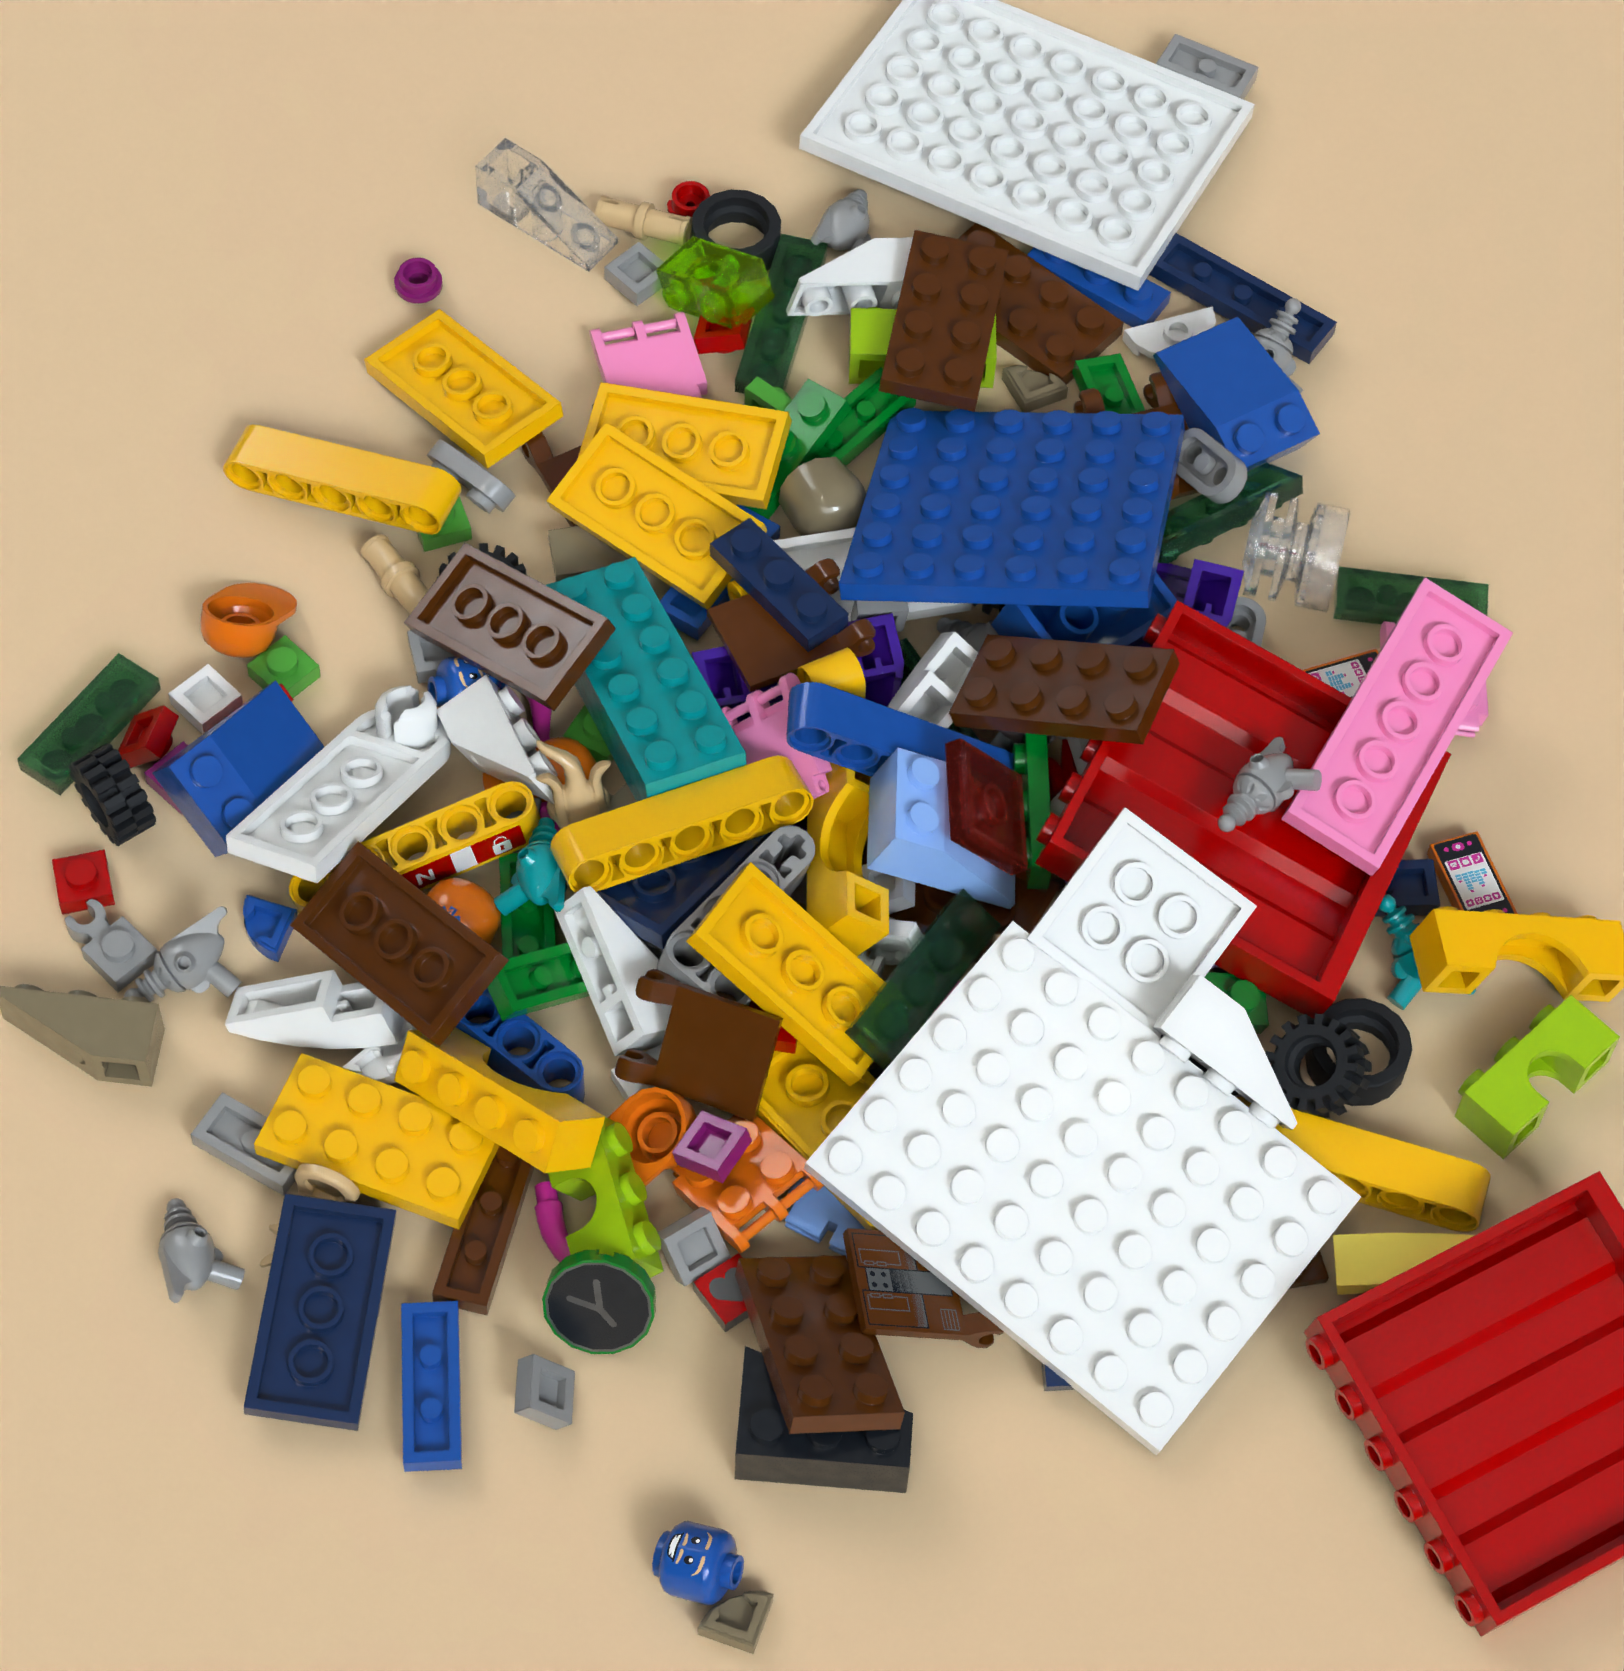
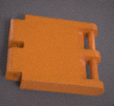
(753, 1184)

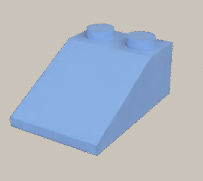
(913, 832)

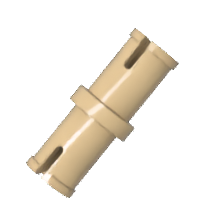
(644, 220)
(398, 577)

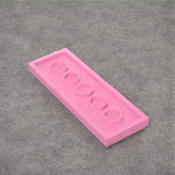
(1398, 726)

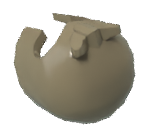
(822, 497)

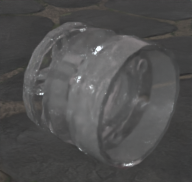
(1295, 551)

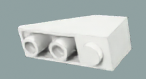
(858, 279)
(493, 736)
(1221, 1038)

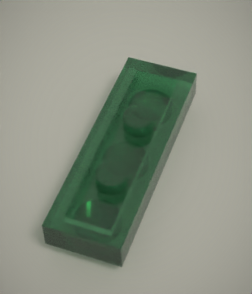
(1383, 596)
(89, 722)

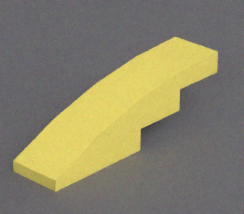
(1374, 1258)

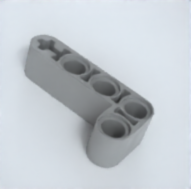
(784, 843)

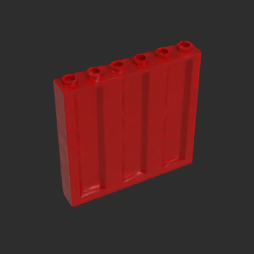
(1214, 717)
(1498, 1399)

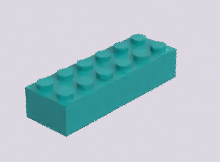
(648, 688)

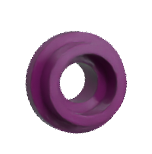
(414, 272)

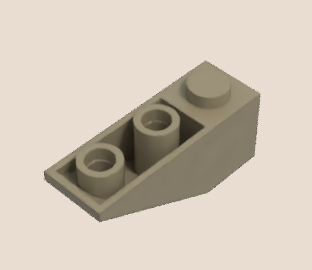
(97, 1034)

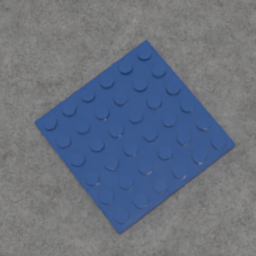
(1016, 509)

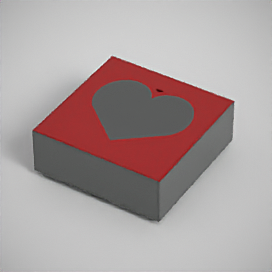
(722, 1294)

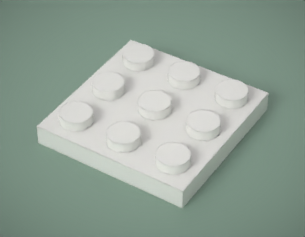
(1140, 919)

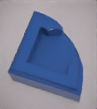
(268, 925)

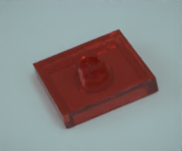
(986, 807)

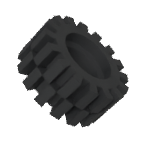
(112, 794)
(1347, 1075)

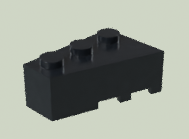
(827, 1459)

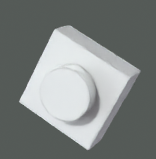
(205, 699)

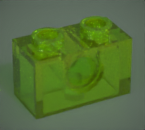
(715, 283)

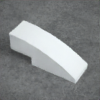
(936, 680)
(314, 1013)

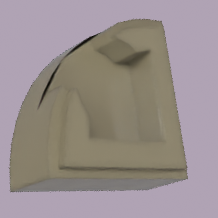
(1032, 388)
(738, 1620)

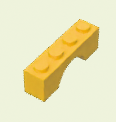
(836, 891)
(1576, 954)
(534, 1124)

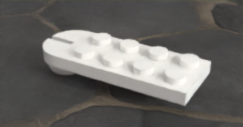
(346, 788)

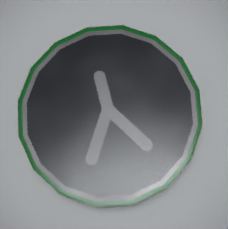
(599, 1302)

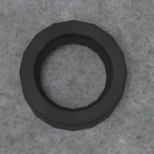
(740, 207)
(1383, 1024)

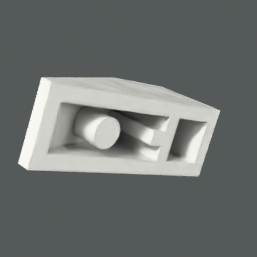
(610, 966)

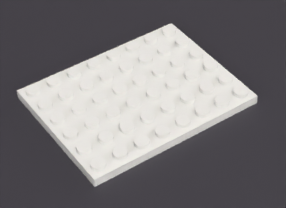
(1030, 131)
(1082, 1186)

